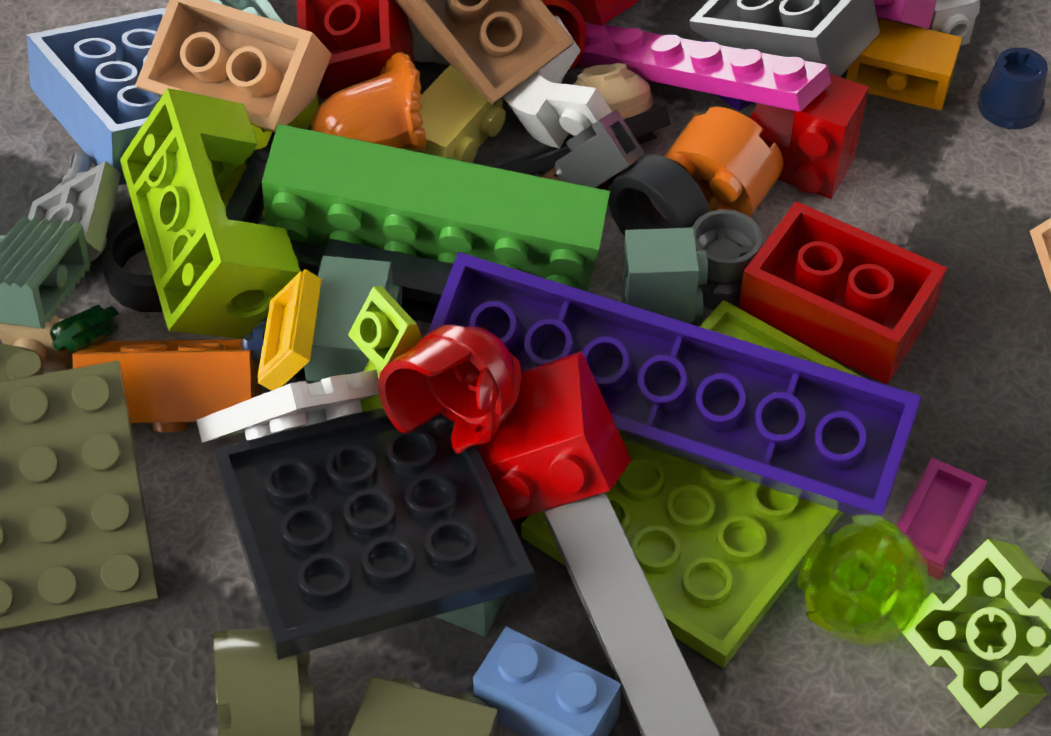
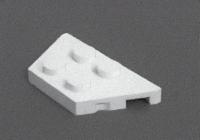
(292, 407)

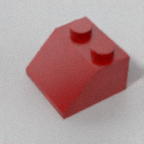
(357, 35)
(555, 441)

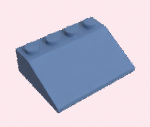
(90, 79)

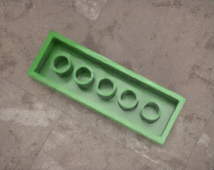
(430, 206)

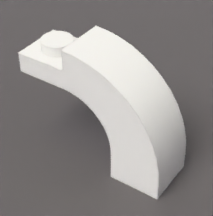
(553, 108)

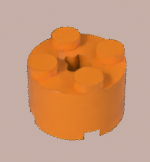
(728, 159)

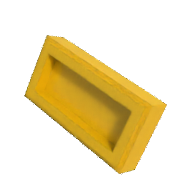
(289, 330)

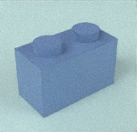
(544, 690)

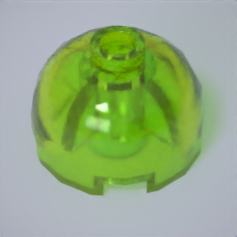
(864, 581)

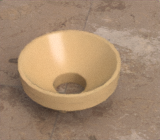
(619, 88)

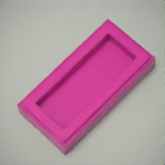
(940, 512)

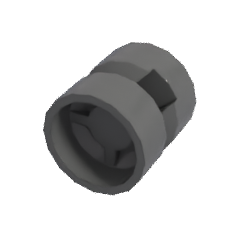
(730, 245)

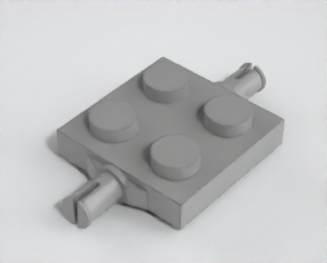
(83, 197)

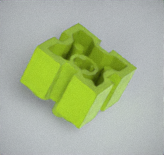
(990, 634)

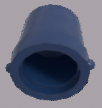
(1014, 89)

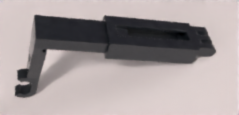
(419, 277)

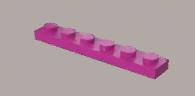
(707, 66)

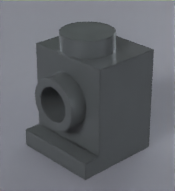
(599, 152)

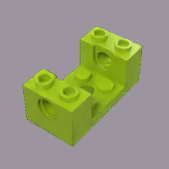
(207, 269)

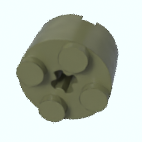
(259, 691)

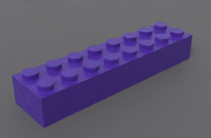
(700, 390)

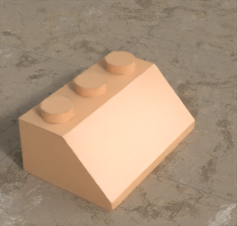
(236, 59)

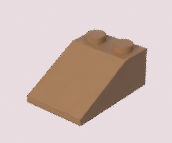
(490, 41)

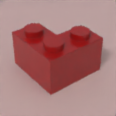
(819, 139)

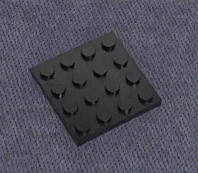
(367, 528)

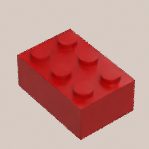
(842, 291)

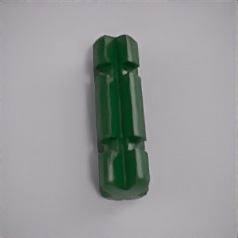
(84, 328)

